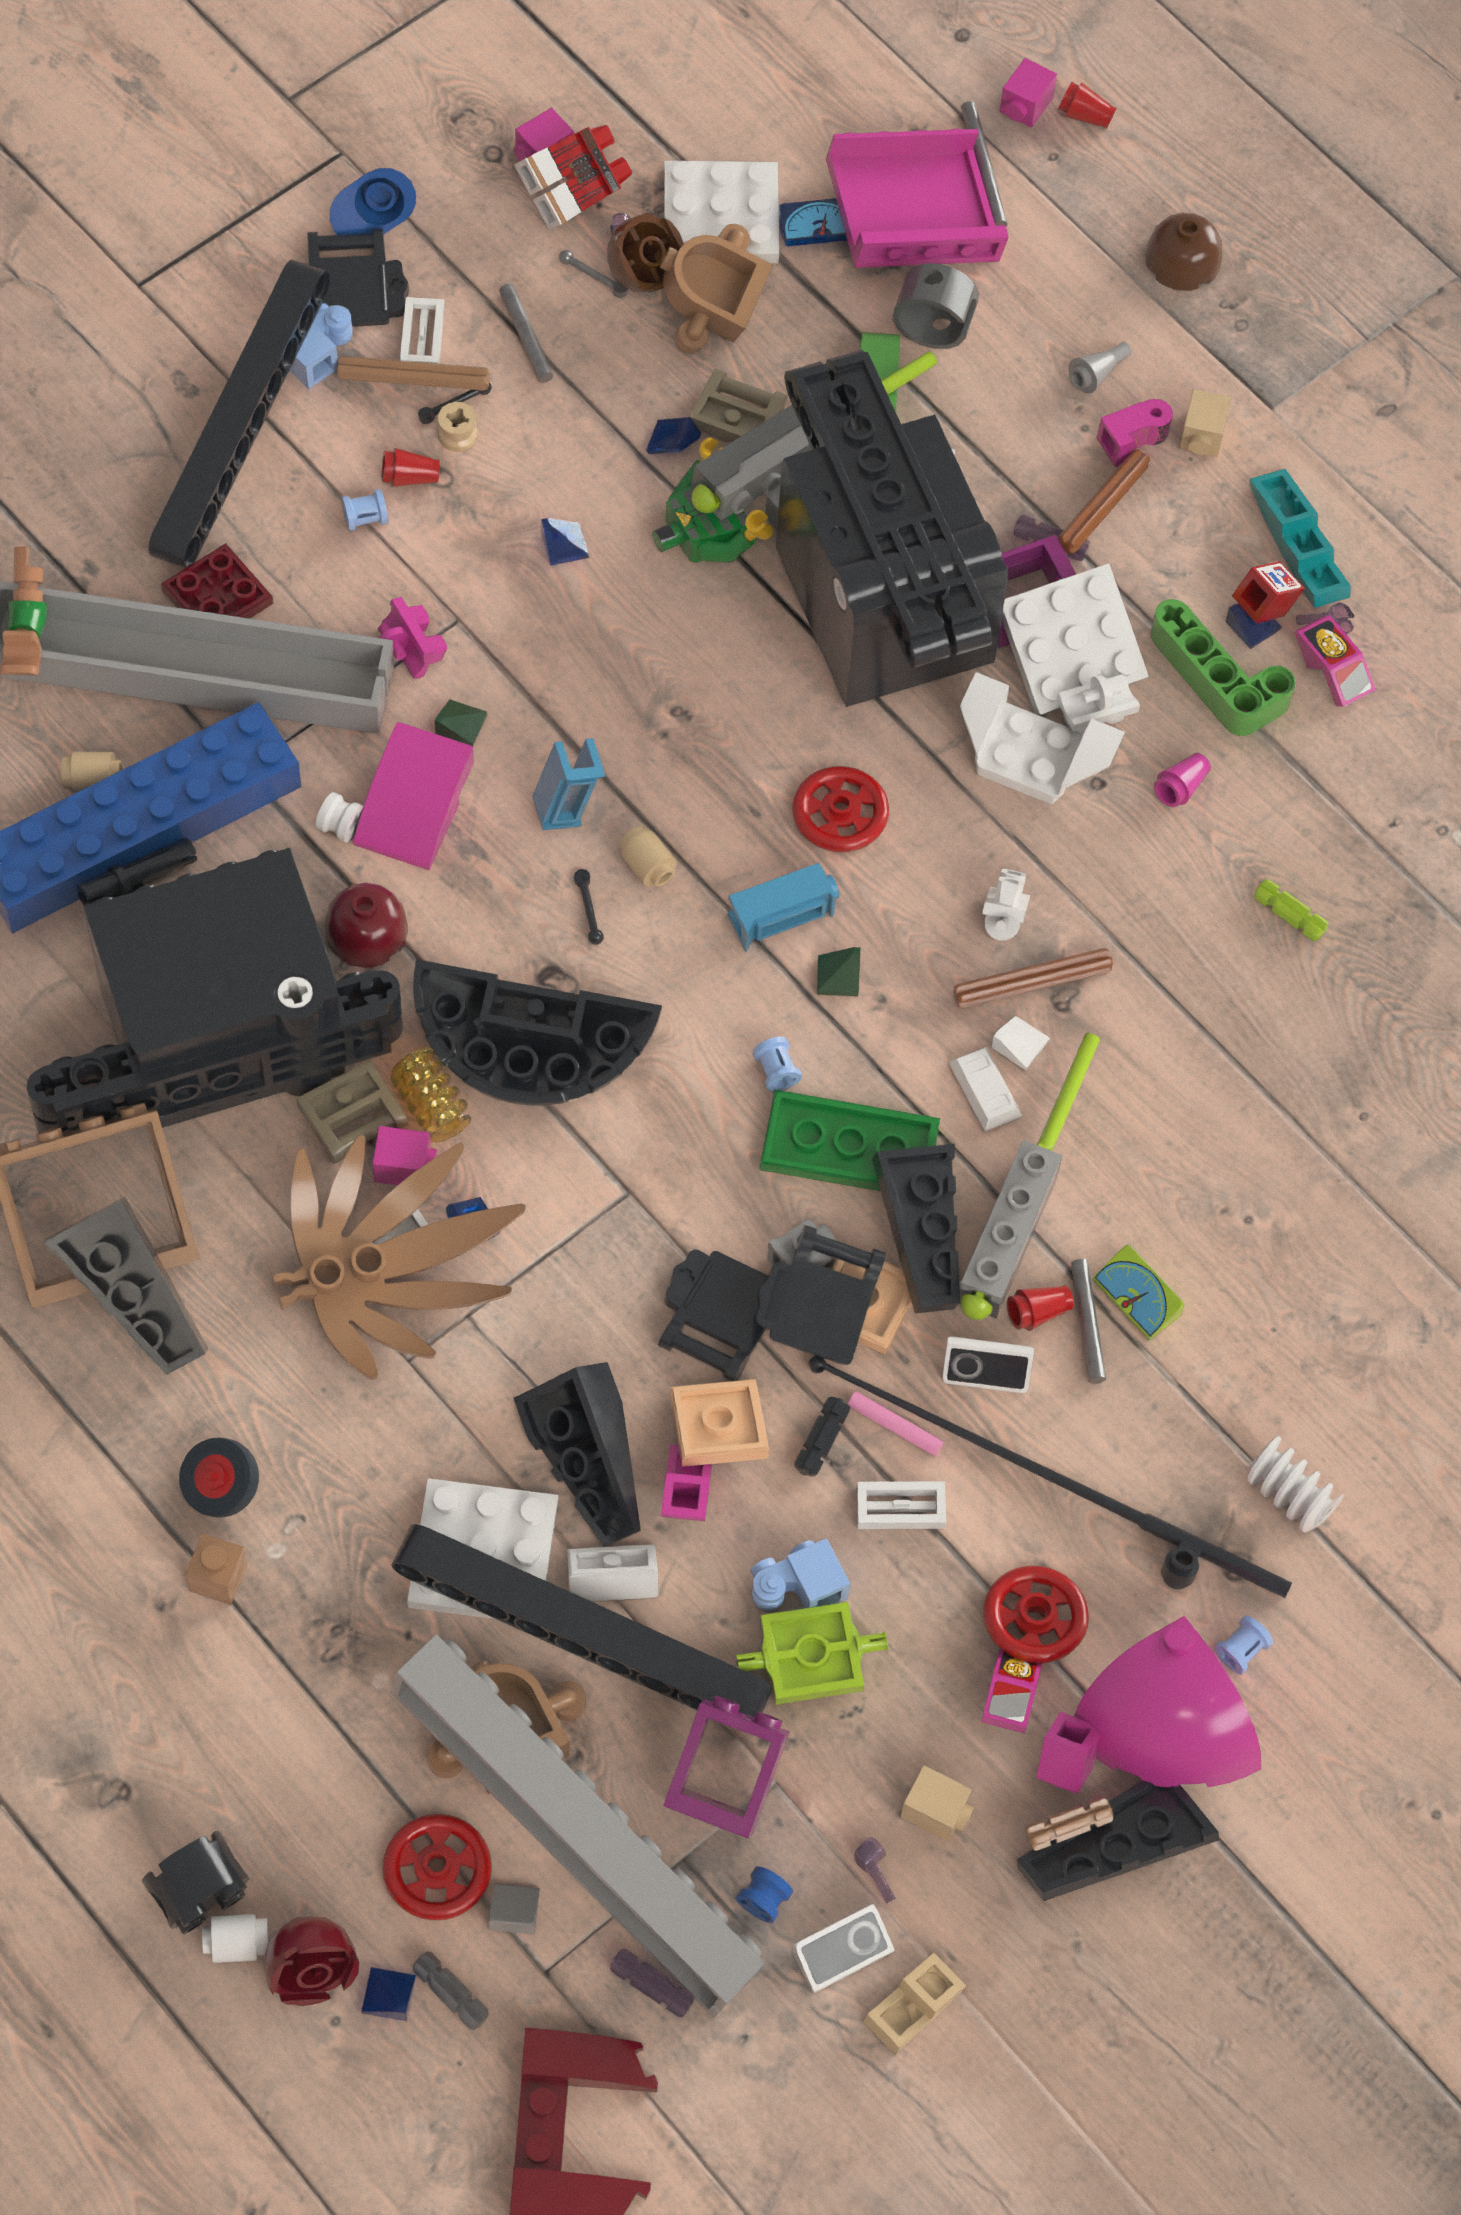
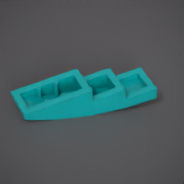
(1298, 537)

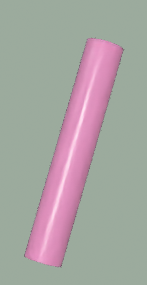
(895, 1423)

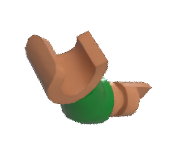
(25, 619)

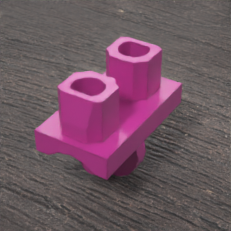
(406, 629)

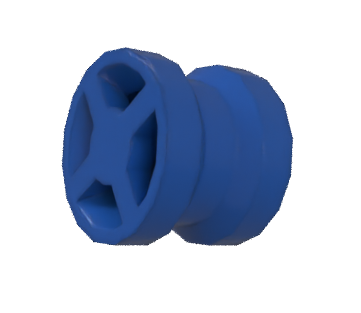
(764, 1894)

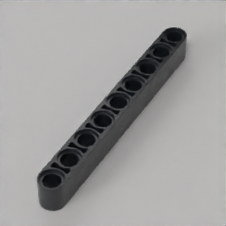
(239, 414)
(574, 1623)

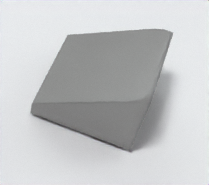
(513, 1909)

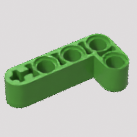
(1179, 631)

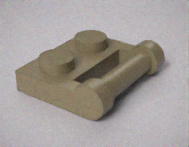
(731, 417)
(346, 1100)

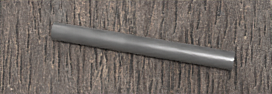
(984, 163)

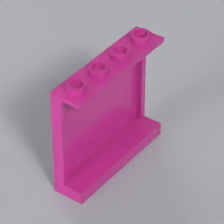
(913, 198)

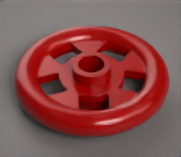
(827, 835)
(1062, 1592)
(458, 1897)

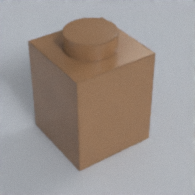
(216, 1569)

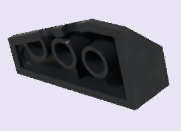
(585, 1438)

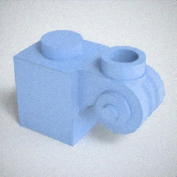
(319, 351)
(808, 1571)

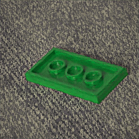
(837, 1138)

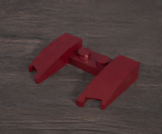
(549, 2066)

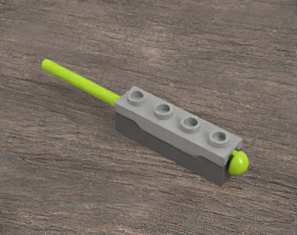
(753, 462)
(1020, 1203)

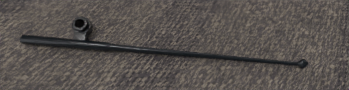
(1179, 1564)

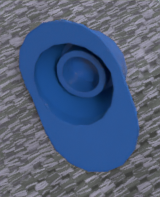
(373, 201)

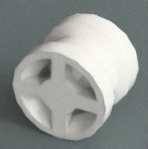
(339, 817)

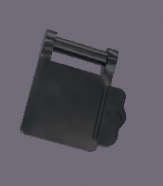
(362, 284)
(718, 1300)
(815, 1305)

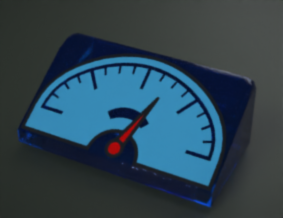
(811, 222)

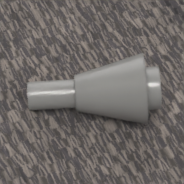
(1090, 370)

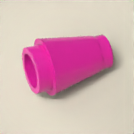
(1181, 780)

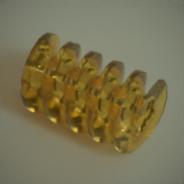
(429, 1095)

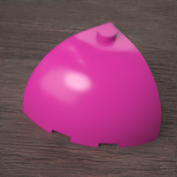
(1171, 1713)

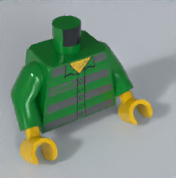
(704, 534)

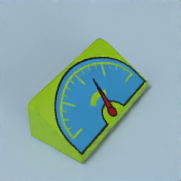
(1139, 1292)

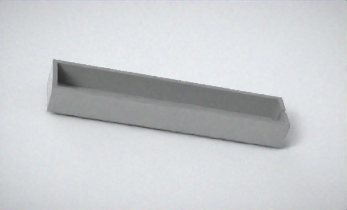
(210, 660)
(576, 1825)

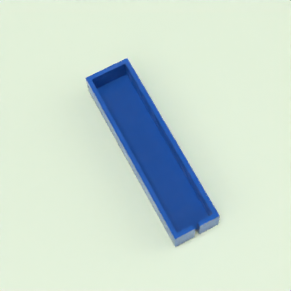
(143, 809)

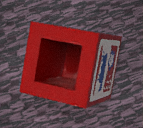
(1268, 592)

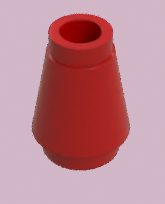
(1086, 106)
(408, 468)
(1038, 1305)

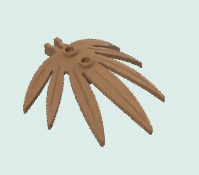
(353, 1270)

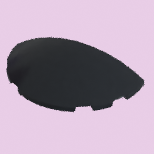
(528, 1039)

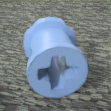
(364, 510)
(777, 1064)
(1243, 1644)

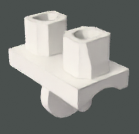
(1101, 700)
(1006, 905)

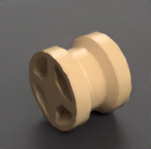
(464, 434)

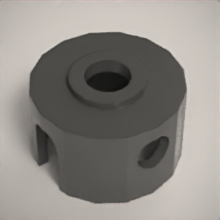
(923, 303)

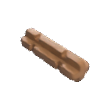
(1069, 1823)

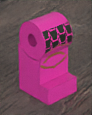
(1134, 427)

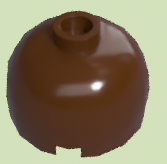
(638, 249)
(1184, 251)

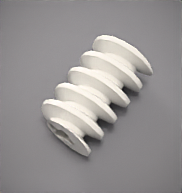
(1292, 1486)

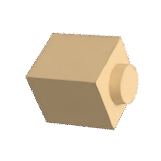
(1205, 423)
(938, 1804)

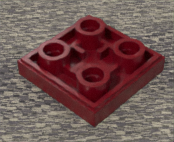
(218, 586)

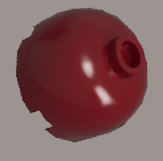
(366, 925)
(309, 1959)

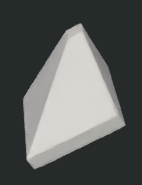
(1019, 1042)

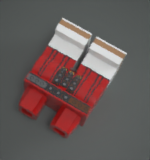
(585, 169)

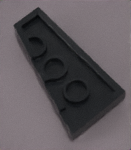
(920, 1210)
(1145, 1828)

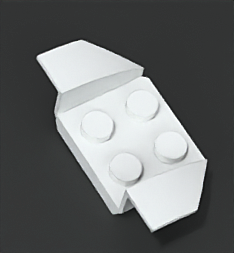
(1029, 749)

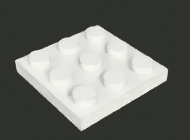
(713, 194)
(1071, 634)
(494, 1520)

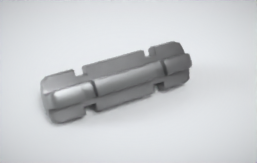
(450, 1990)

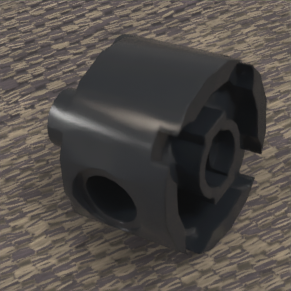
(197, 1881)

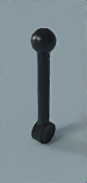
(426, 414)
(582, 880)

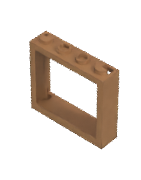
(89, 1130)

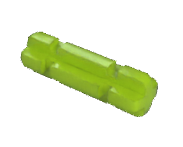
(1291, 910)

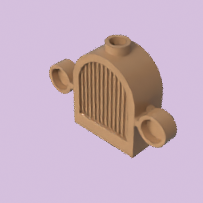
(713, 285)
(522, 1689)

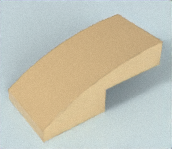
(914, 2003)

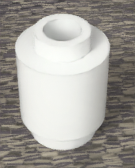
(235, 1938)

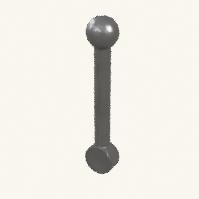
(566, 257)

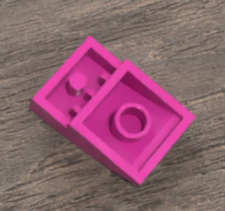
(414, 795)

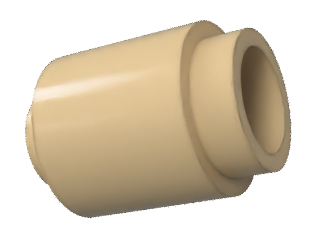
(88, 768)
(647, 857)

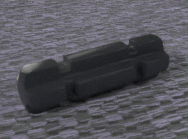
(822, 1436)

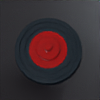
(219, 1477)

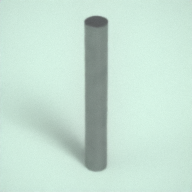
(526, 333)
(1088, 1321)

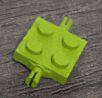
(812, 1653)

